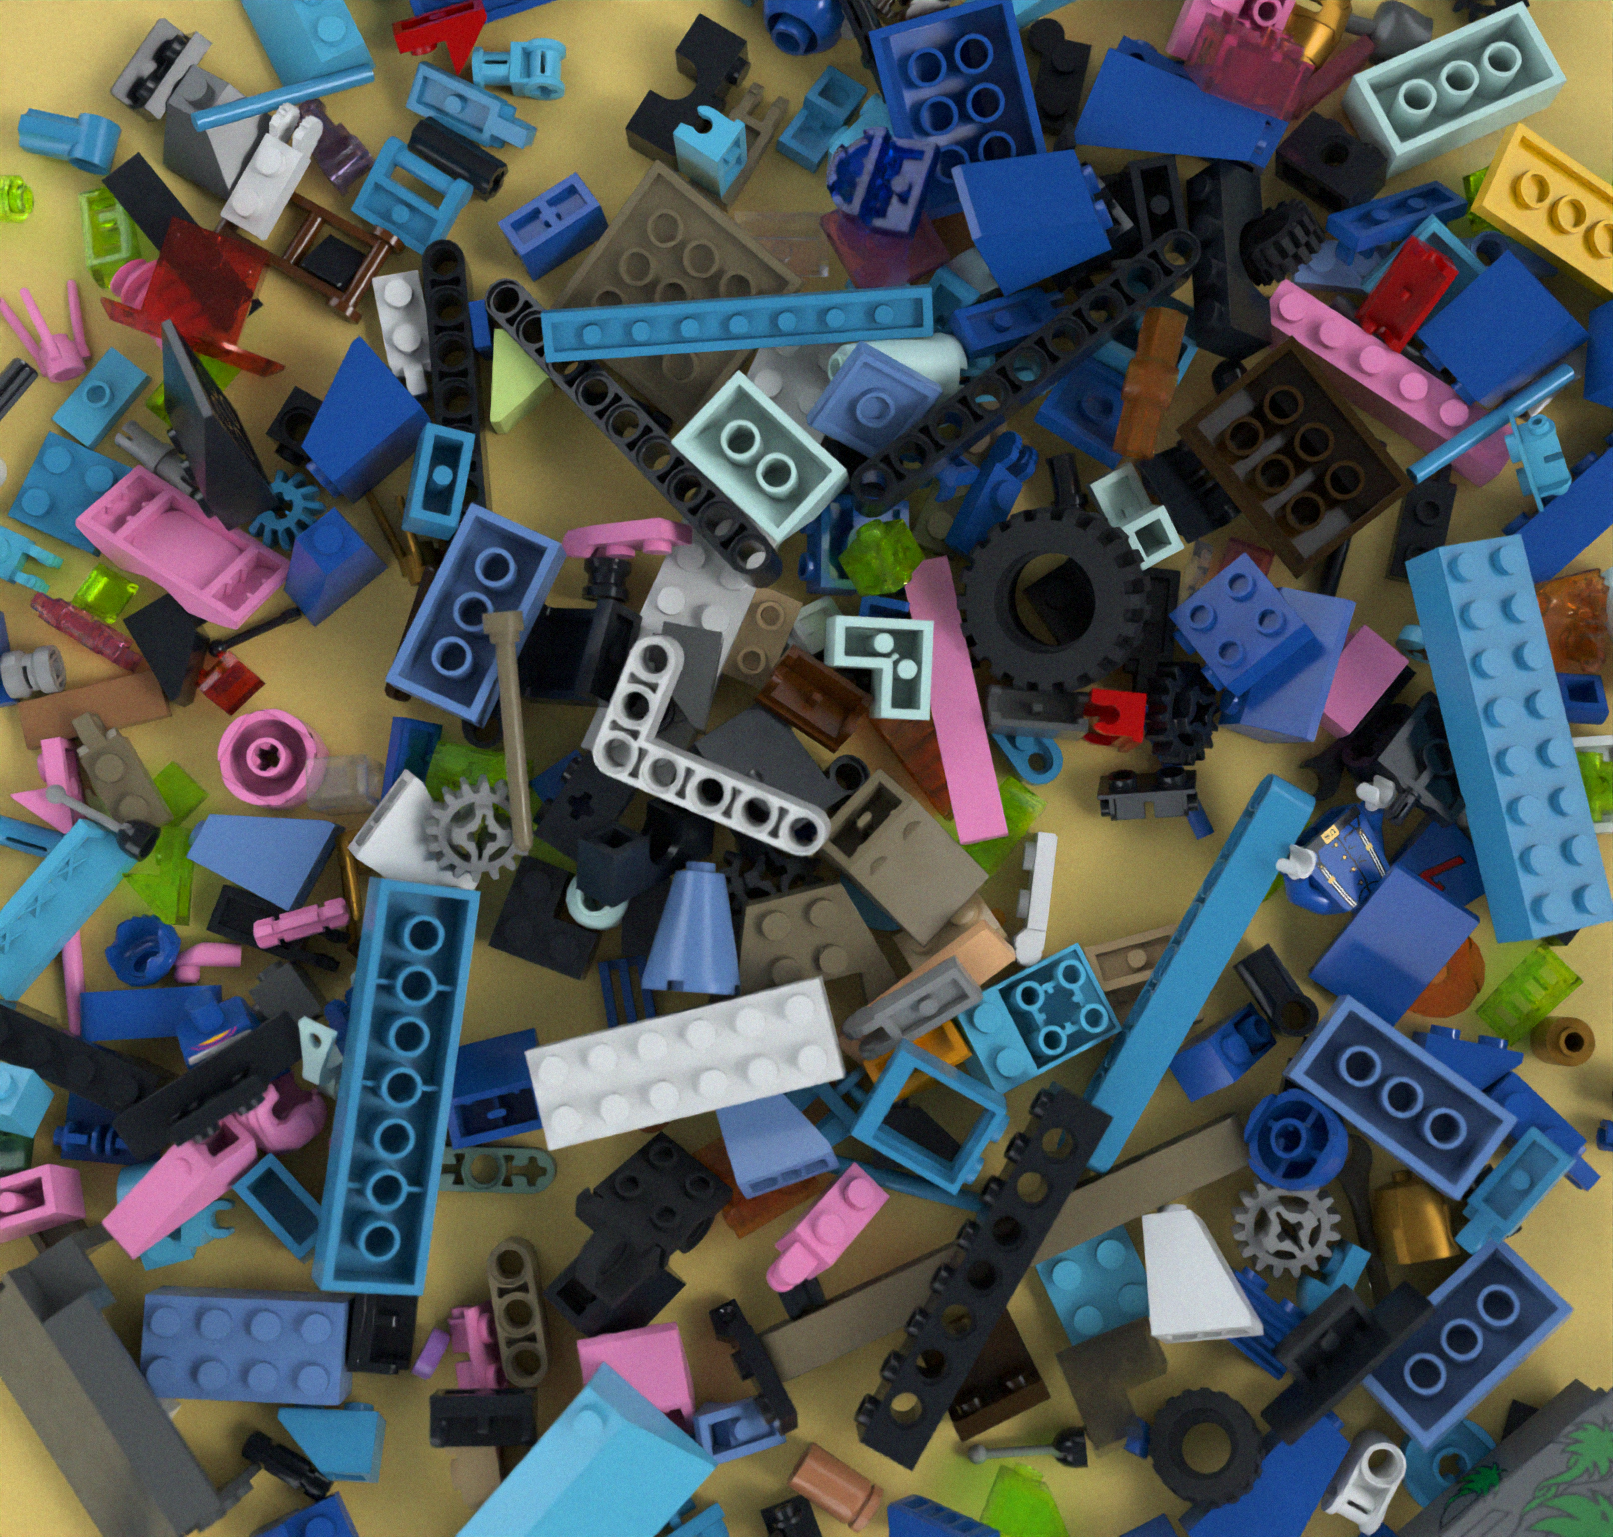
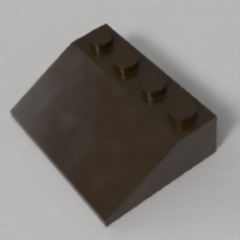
(1295, 457)

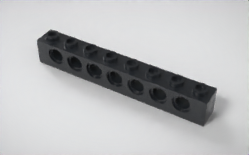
(906, 1433)

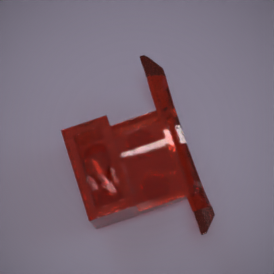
(206, 291)

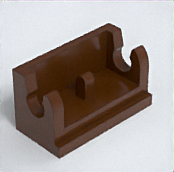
(813, 698)

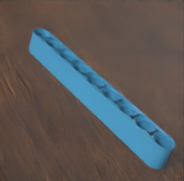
(1194, 960)

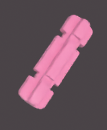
(302, 923)

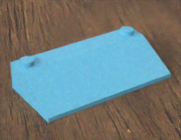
(598, 1471)

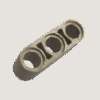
(518, 1335)

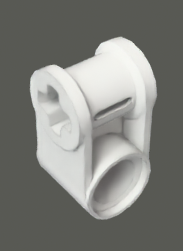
(1365, 1485)

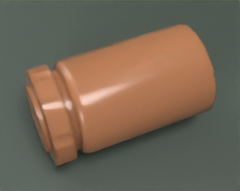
(835, 1487)

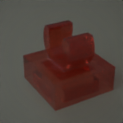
(229, 682)

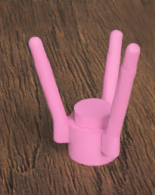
(59, 357)

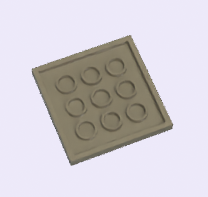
(676, 248)

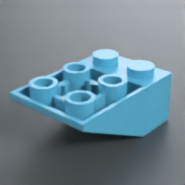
(1035, 1020)

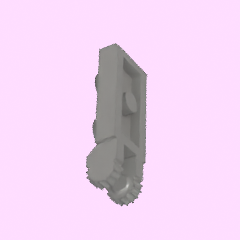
(913, 1009)

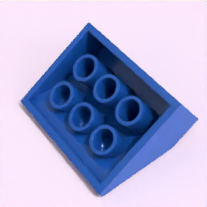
(962, 85)

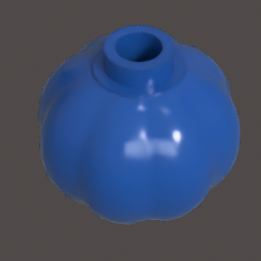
(803, 25)

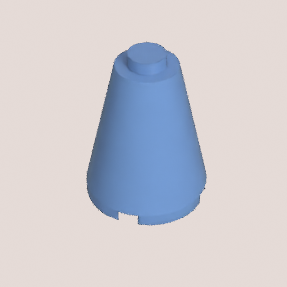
(695, 936)

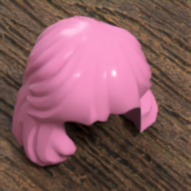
(285, 1117)

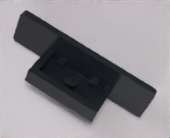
(212, 1090)
(1337, 1351)

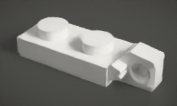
(405, 329)

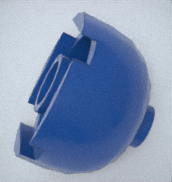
(1296, 1141)

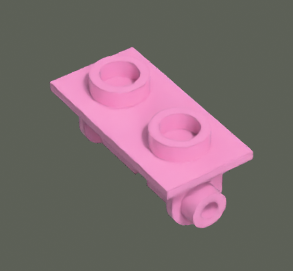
(475, 1332)

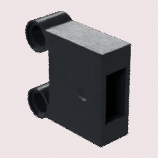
(770, 753)

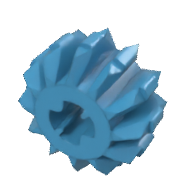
(305, 508)

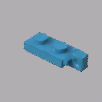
(467, 108)
(1513, 1190)

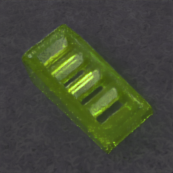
(102, 262)
(105, 593)
(1528, 969)

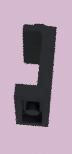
(577, 654)

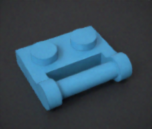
(403, 211)

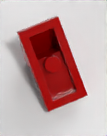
(455, 24)

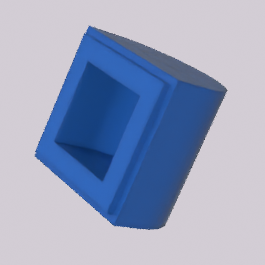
(1583, 698)

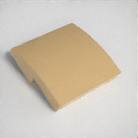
(1125, 967)

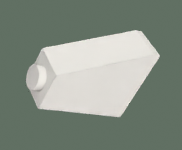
(396, 838)
(1190, 1281)

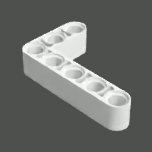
(691, 769)

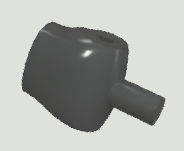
(1393, 30)

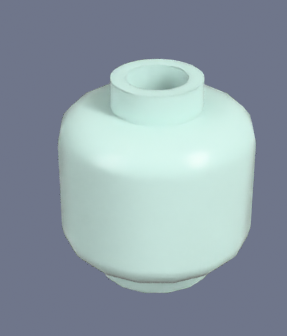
(588, 914)

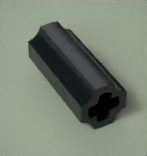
(458, 157)

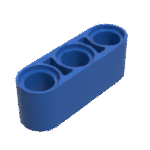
(136, 1012)

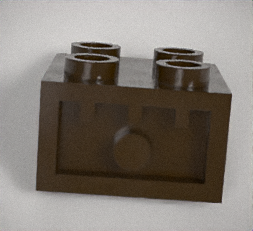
(998, 1384)

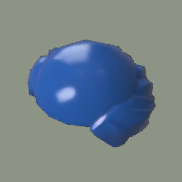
(143, 950)

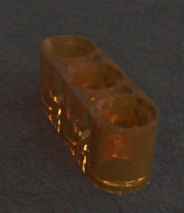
(919, 753)

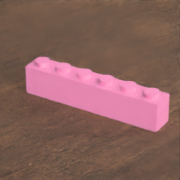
(1385, 382)

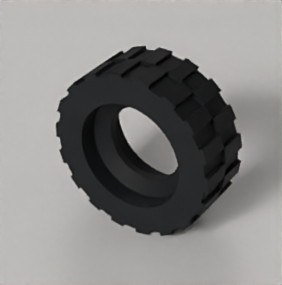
(1246, 1448)

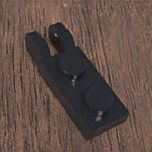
(239, 910)

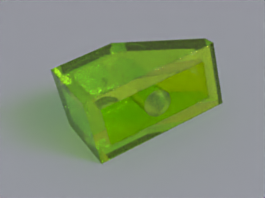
(1022, 1505)

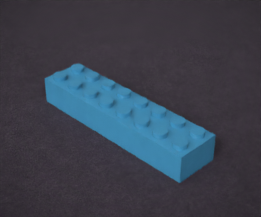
(1509, 739)
(395, 1088)

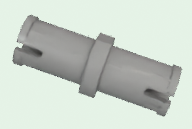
(155, 456)

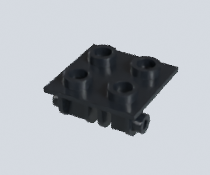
(1185, 494)

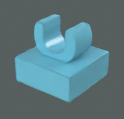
(203, 1226)

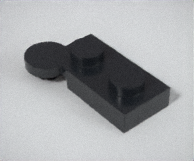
(1059, 74)

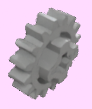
(460, 824)
(1303, 1211)

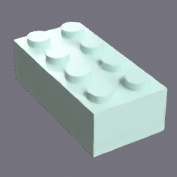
(1454, 89)

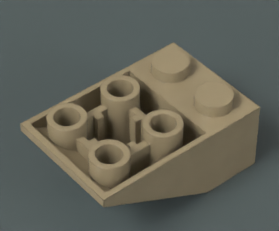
(901, 858)

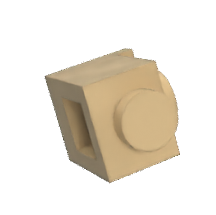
(477, 1472)

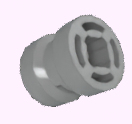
(33, 671)

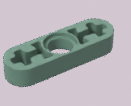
(521, 1182)

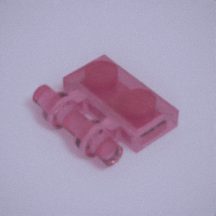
(92, 635)

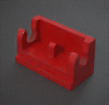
(1406, 293)
(1119, 719)

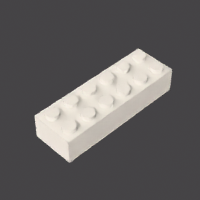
(685, 1062)

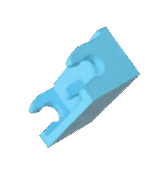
(712, 157)

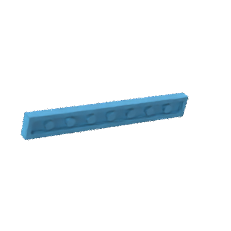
(737, 323)

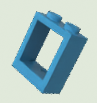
(967, 1162)

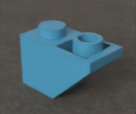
(339, 1442)

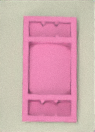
(169, 539)

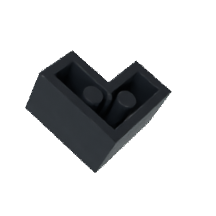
(531, 925)

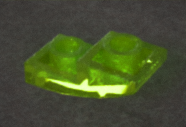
(1020, 811)

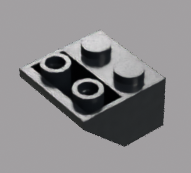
(595, 1318)

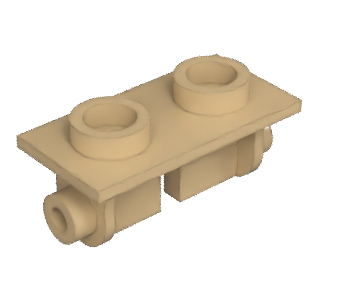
(762, 636)

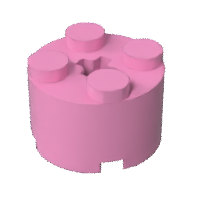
(245, 753)

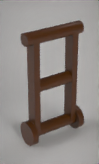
(340, 303)

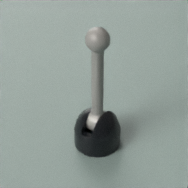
(134, 837)
(1067, 1448)

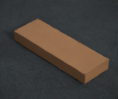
(118, 702)

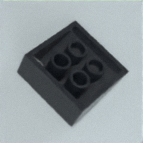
(211, 437)

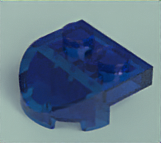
(882, 182)

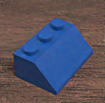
(1292, 696)

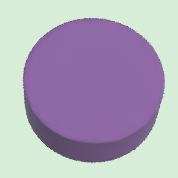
(431, 1353)

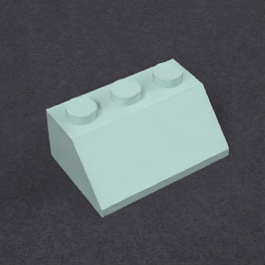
(761, 458)

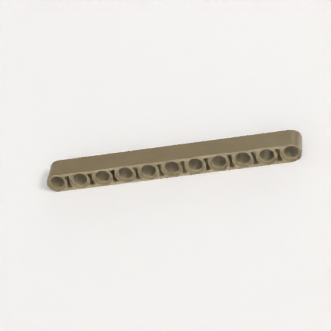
(1090, 1210)

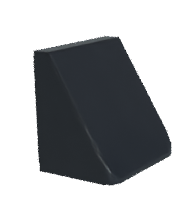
(333, 262)

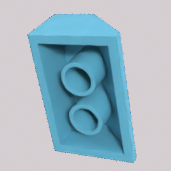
(307, 37)

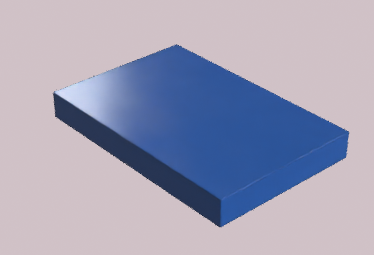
(1394, 944)

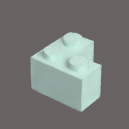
(894, 652)

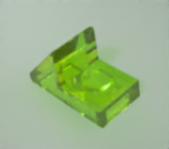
(170, 891)

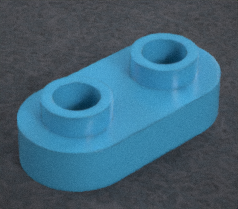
(1017, 752)

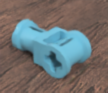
(523, 68)

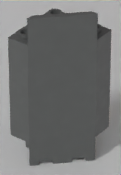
(96, 1404)

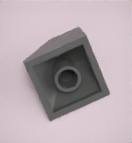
(213, 156)

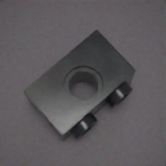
(1317, 142)

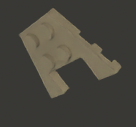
(808, 936)

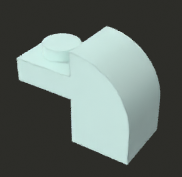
(1126, 505)

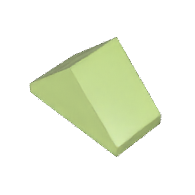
(516, 383)

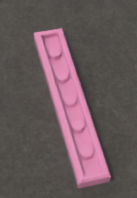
(957, 707)

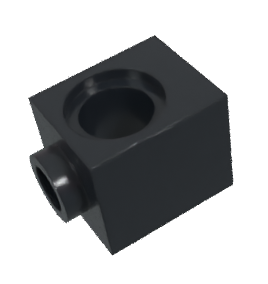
(297, 410)

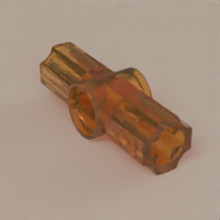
(1149, 383)

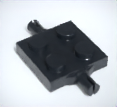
(1421, 766)

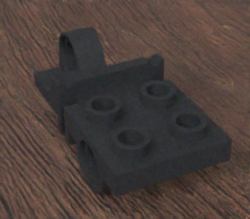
(644, 1215)

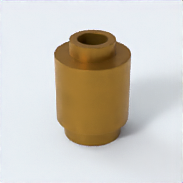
(1562, 1041)

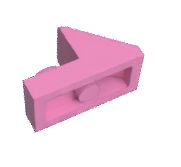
(57, 766)

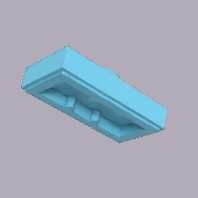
(101, 398)

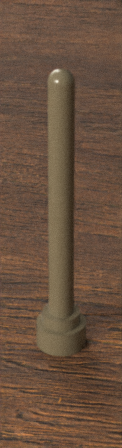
(504, 632)

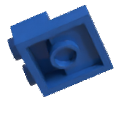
(829, 537)

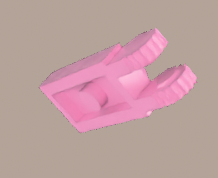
(622, 539)

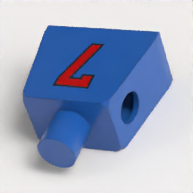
(1442, 859)

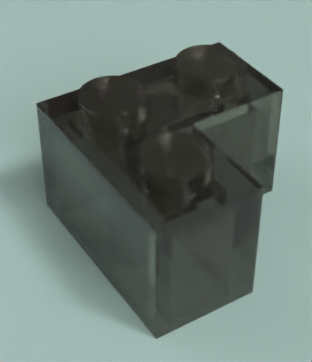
(1099, 1375)

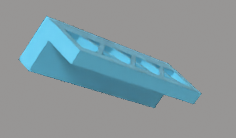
(57, 909)

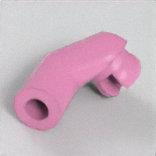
(205, 954)

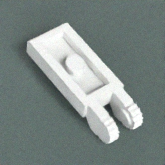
(273, 172)
(1035, 901)

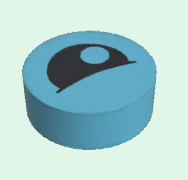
(1412, 643)

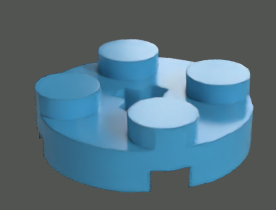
(1422, 1475)

